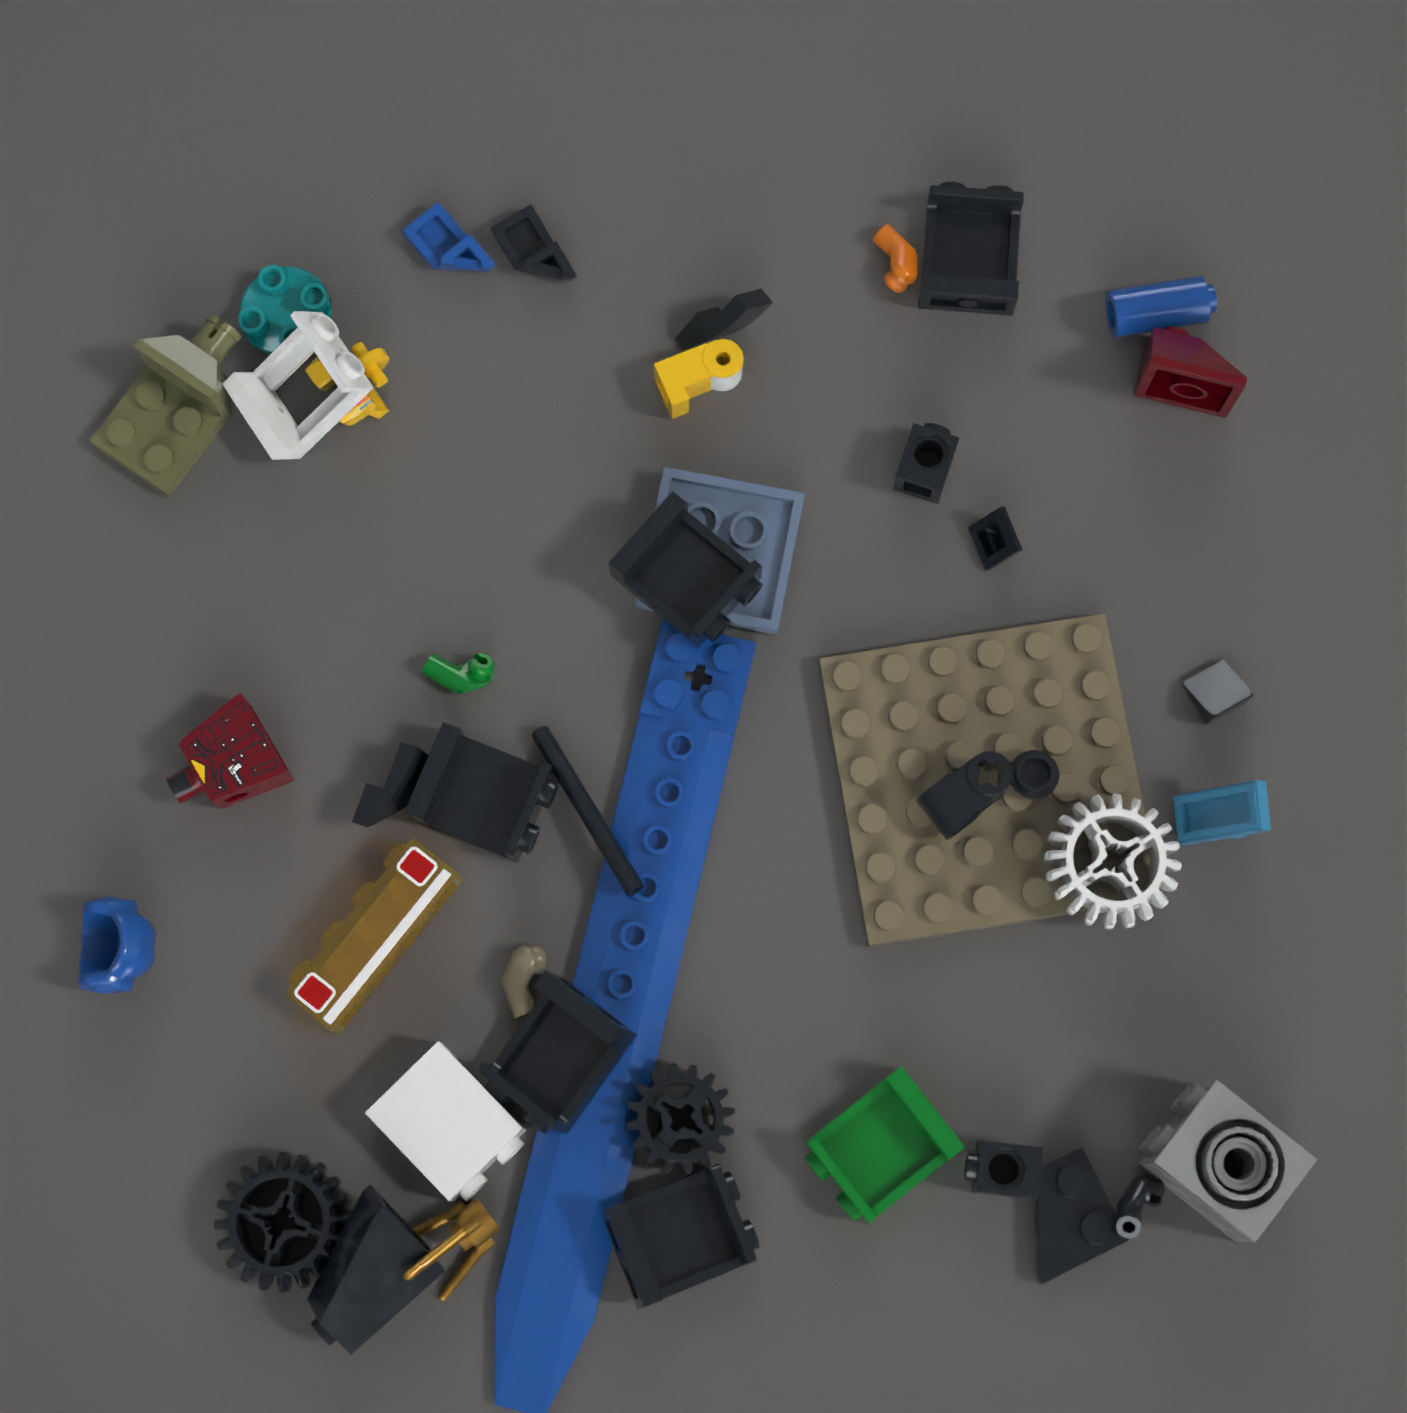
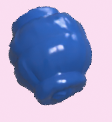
(114, 945)

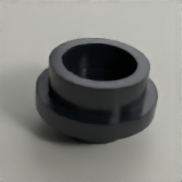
(1034, 774)

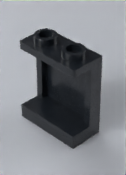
(971, 249)
(685, 572)
(558, 1056)
(680, 1235)

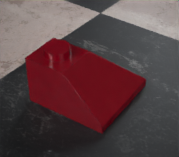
(1187, 373)

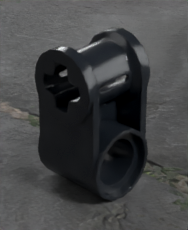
(959, 797)

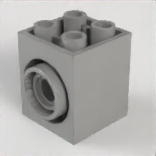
(1192, 1151)

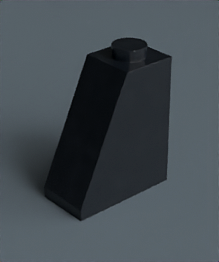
(364, 1278)

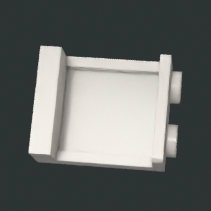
(447, 1123)

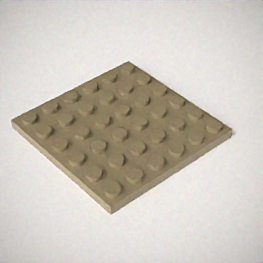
(927, 710)

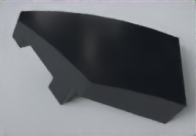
(531, 246)
(717, 323)
(380, 802)

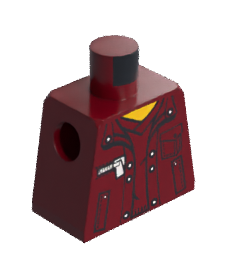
(229, 758)

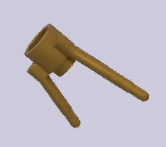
(471, 1227)

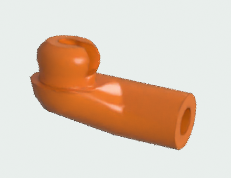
(902, 258)

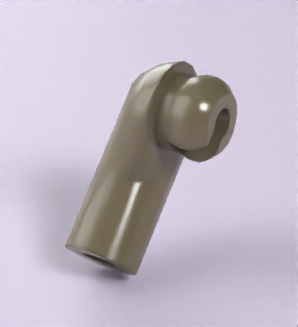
(517, 976)

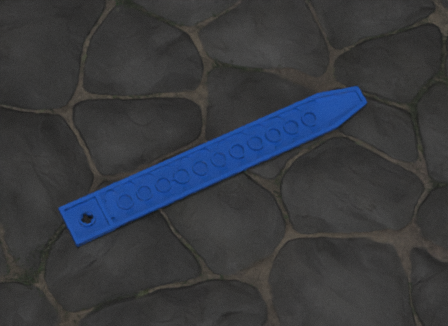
(629, 969)

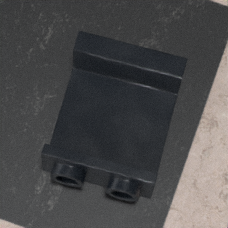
(481, 794)

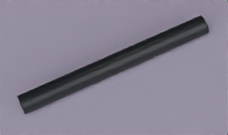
(588, 811)

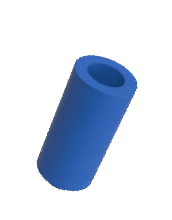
(1159, 305)

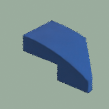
(444, 243)

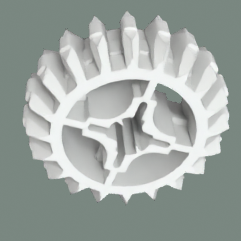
(1101, 841)

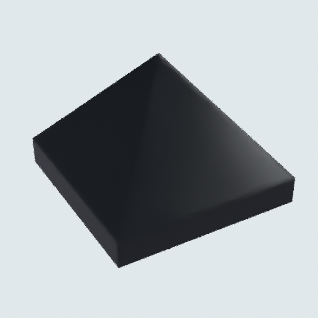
(995, 538)

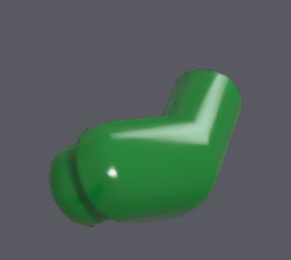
(463, 677)

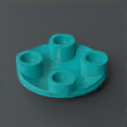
(273, 298)

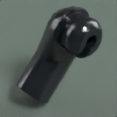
(1130, 1205)

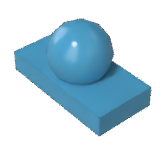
(1222, 813)

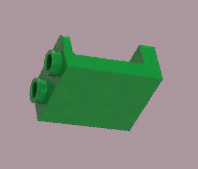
(882, 1146)

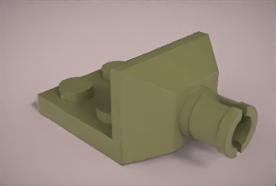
(171, 406)

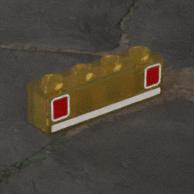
(374, 935)

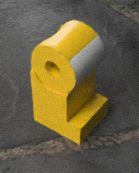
(697, 371)

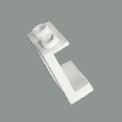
(265, 411)

